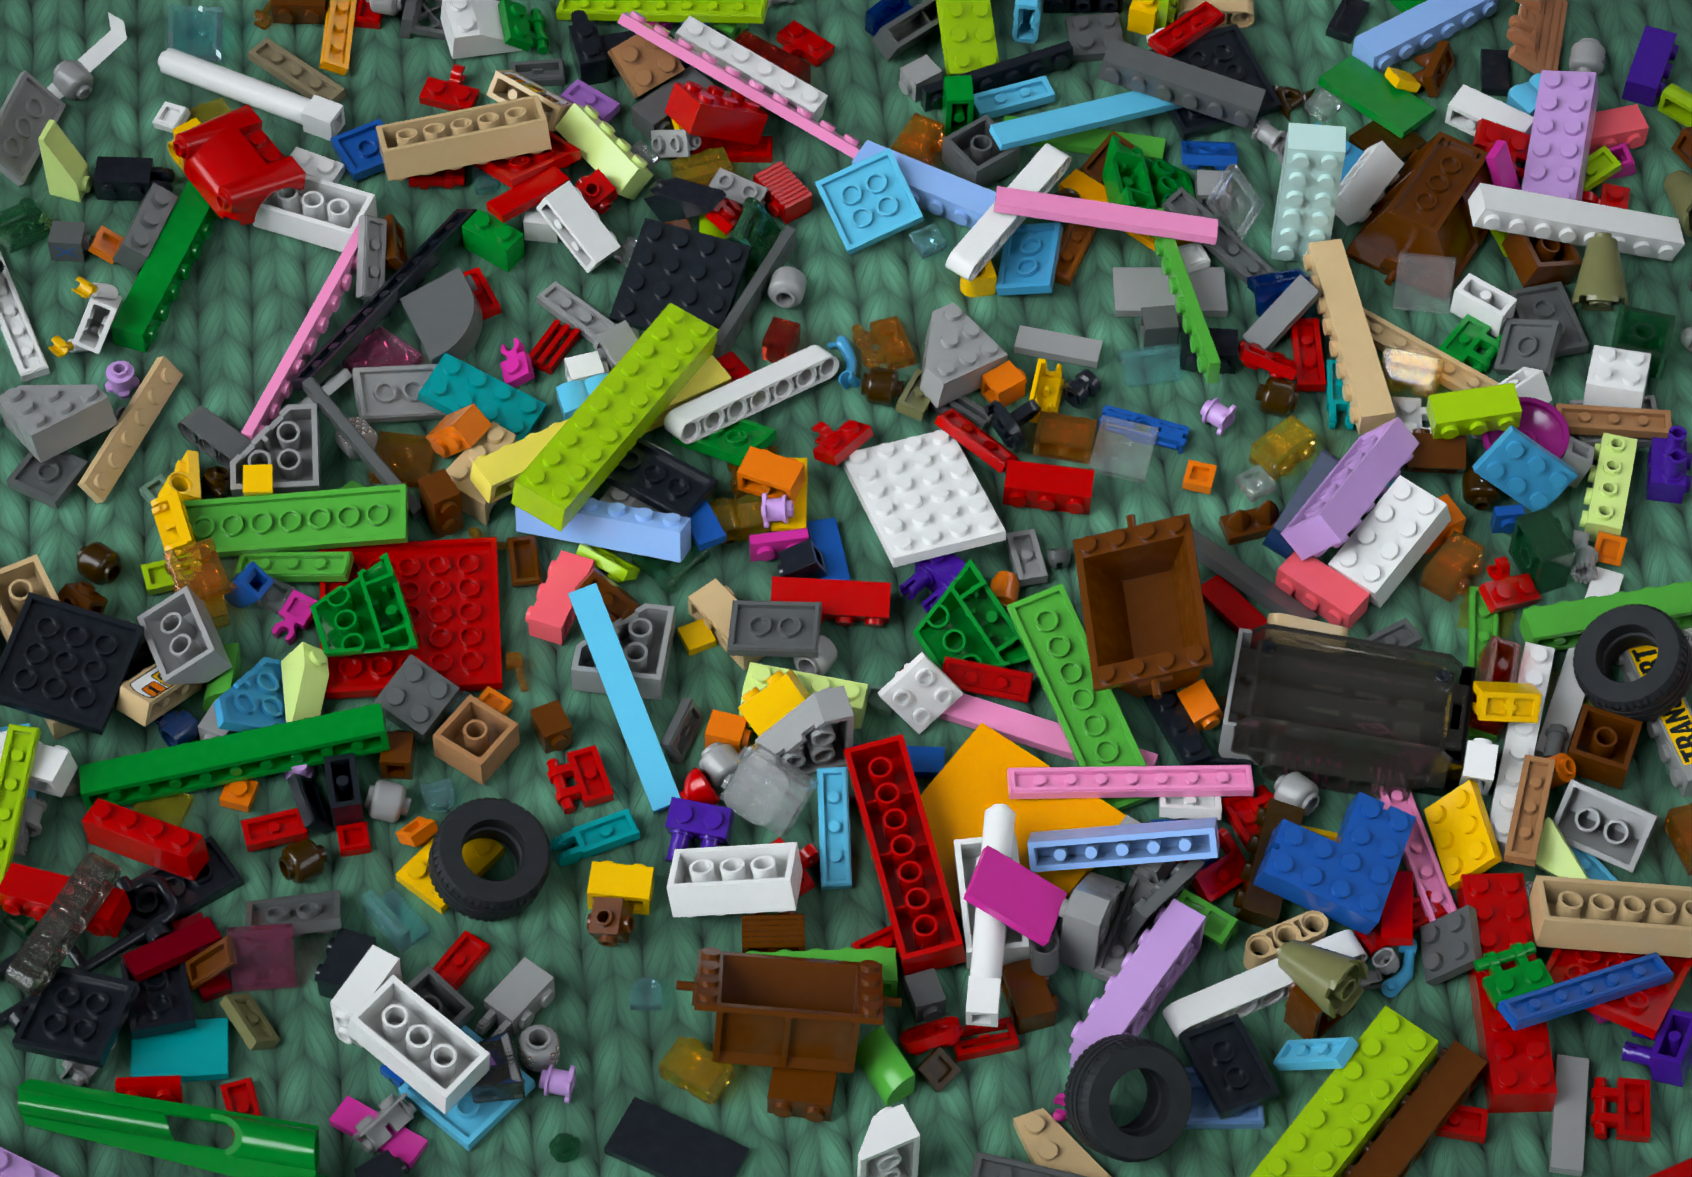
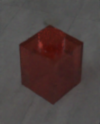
(780, 339)

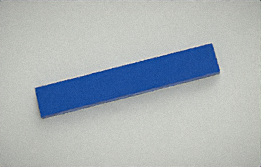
(1585, 991)

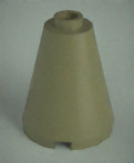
(1679, 192)
(1601, 276)
(1324, 975)

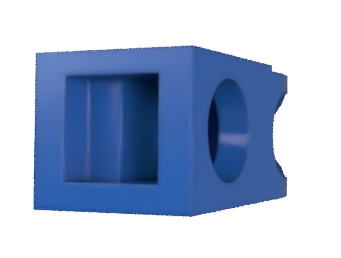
(248, 586)

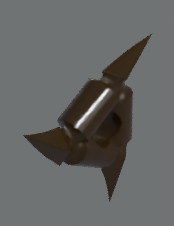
(1296, 98)

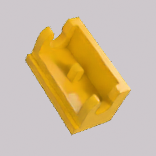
(1047, 388)
(173, 522)
(1506, 702)

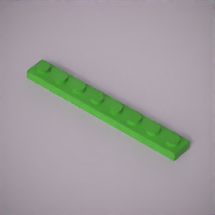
(1188, 305)

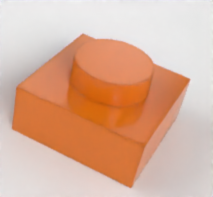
(105, 244)
(1199, 477)
(1610, 547)
(496, 700)
(239, 795)
(417, 832)

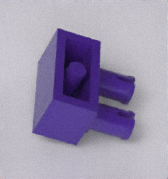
(1668, 467)
(935, 575)
(697, 821)
(1671, 1053)

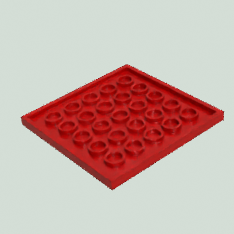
(453, 607)

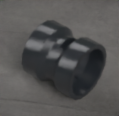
(1079, 390)

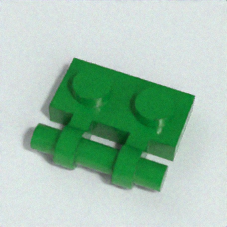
(517, 26)
(1466, 340)
(1514, 981)

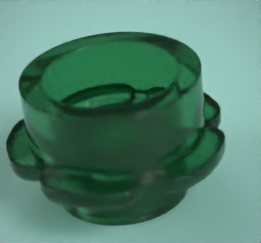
(564, 1147)

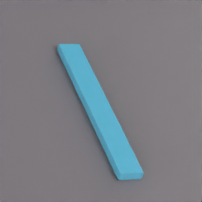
(1076, 119)
(624, 697)

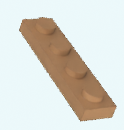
(1616, 420)
(1529, 810)

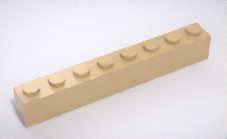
(1349, 335)

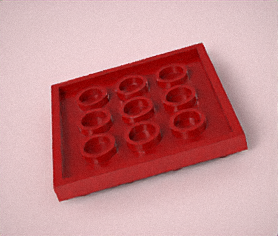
(1638, 1011)

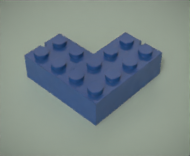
(1344, 876)

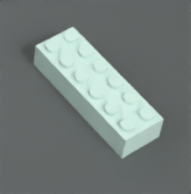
(1307, 188)

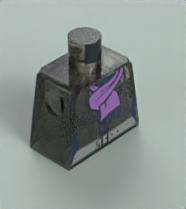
(504, 1074)

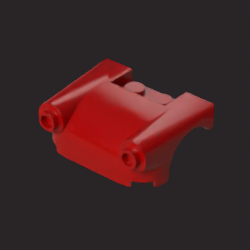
(236, 164)

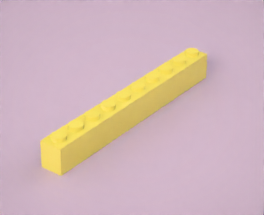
(497, 471)

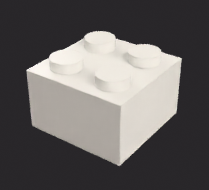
(1617, 377)

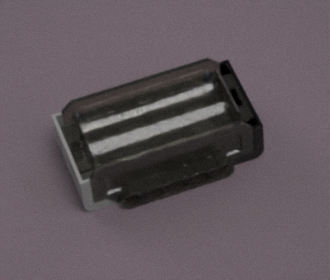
(1348, 712)

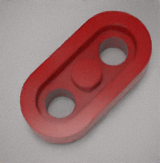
(930, 1035)

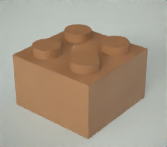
(643, 64)
(476, 739)

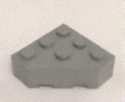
(956, 356)
(55, 416)
(291, 447)
(647, 646)
(814, 732)
(1087, 920)

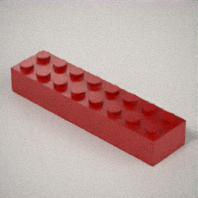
(904, 855)
(1519, 1062)

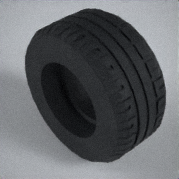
(1617, 632)
(497, 821)
(1165, 1107)

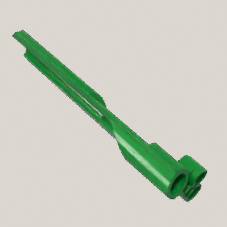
(140, 1125)

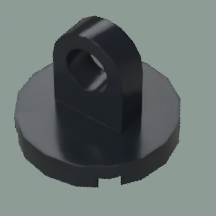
(1008, 424)

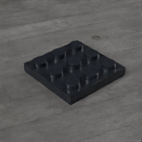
(77, 1016)

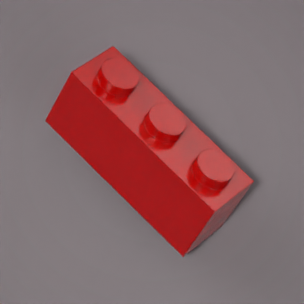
(1048, 487)

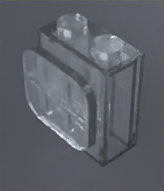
(767, 789)

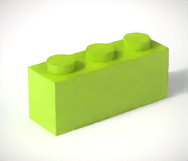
(1473, 411)

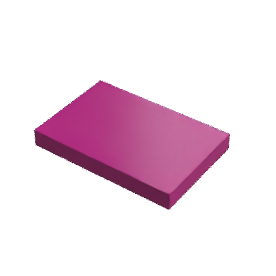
(1015, 895)

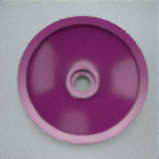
(1540, 423)

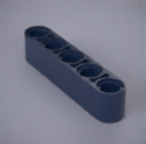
(1318, 472)

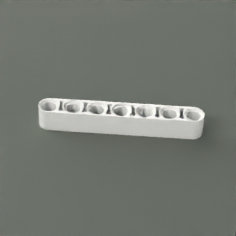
(996, 228)
(751, 394)
(1247, 990)

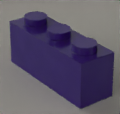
(1650, 66)

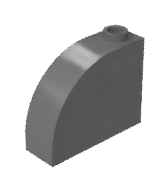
(446, 315)

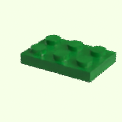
(733, 441)

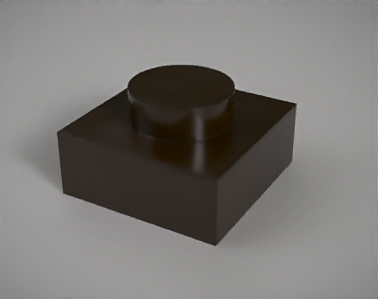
(937, 1069)

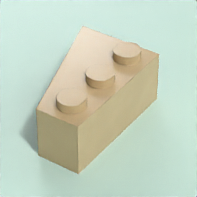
(460, 470)

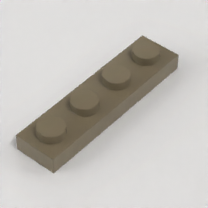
(294, 71)

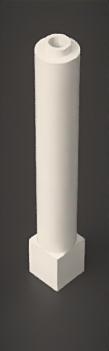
(317, 115)
(989, 933)

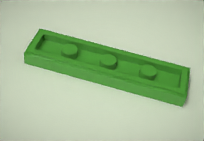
(301, 565)

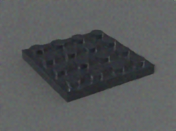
(1229, 55)
(680, 269)
(66, 662)

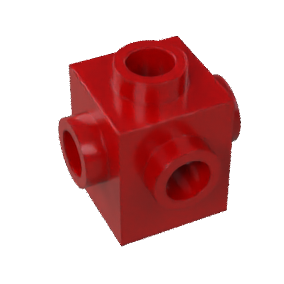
(597, 191)

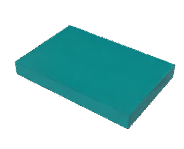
(192, 1053)

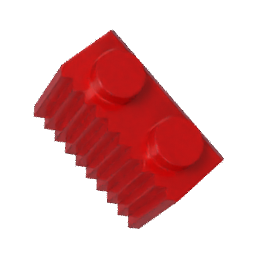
(785, 194)

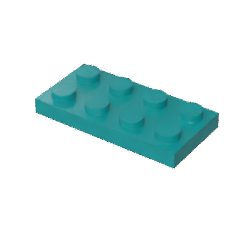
(458, 385)

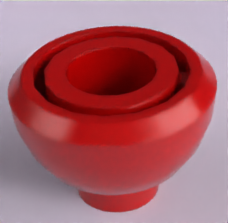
(698, 788)

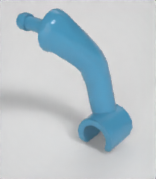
(849, 376)
(1395, 984)

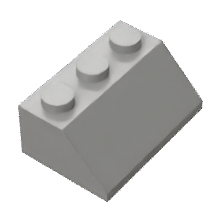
(184, 640)
(1604, 825)

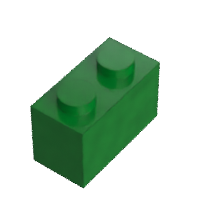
(957, 103)
(493, 240)

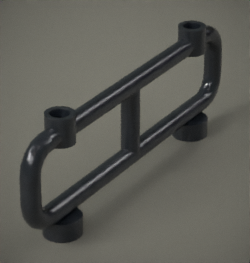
(150, 931)

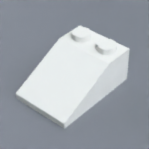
(473, 28)

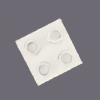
(920, 692)

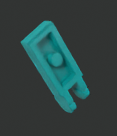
(1334, 396)
(595, 837)

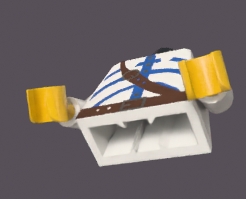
(95, 321)

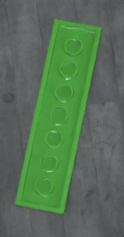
(302, 520)
(1062, 663)

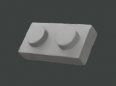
(1026, 557)

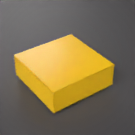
(1402, 80)
(257, 479)
(696, 637)

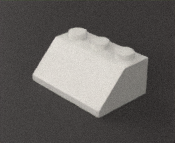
(890, 1145)

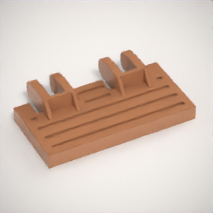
(1537, 34)

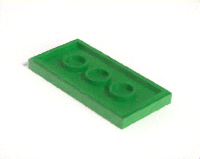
(1376, 96)

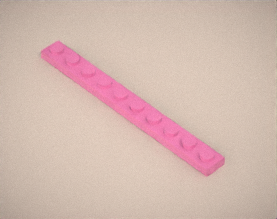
(730, 77)
(305, 340)

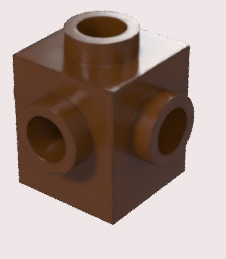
(83, 595)
(610, 921)

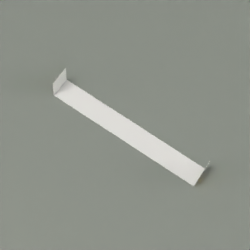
(101, 49)

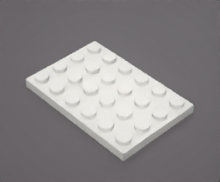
(922, 498)

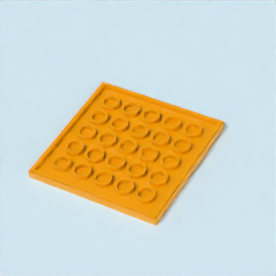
(976, 781)

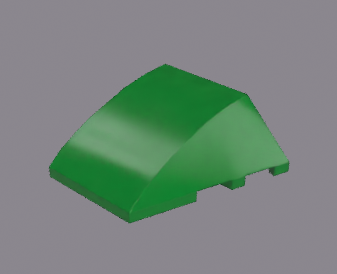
(1138, 180)
(365, 615)
(970, 624)

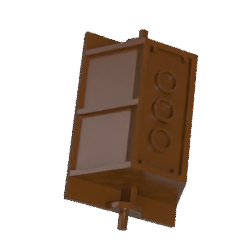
(1426, 209)
(1143, 607)
(787, 1008)

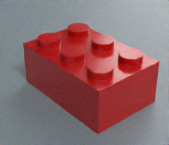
(716, 113)

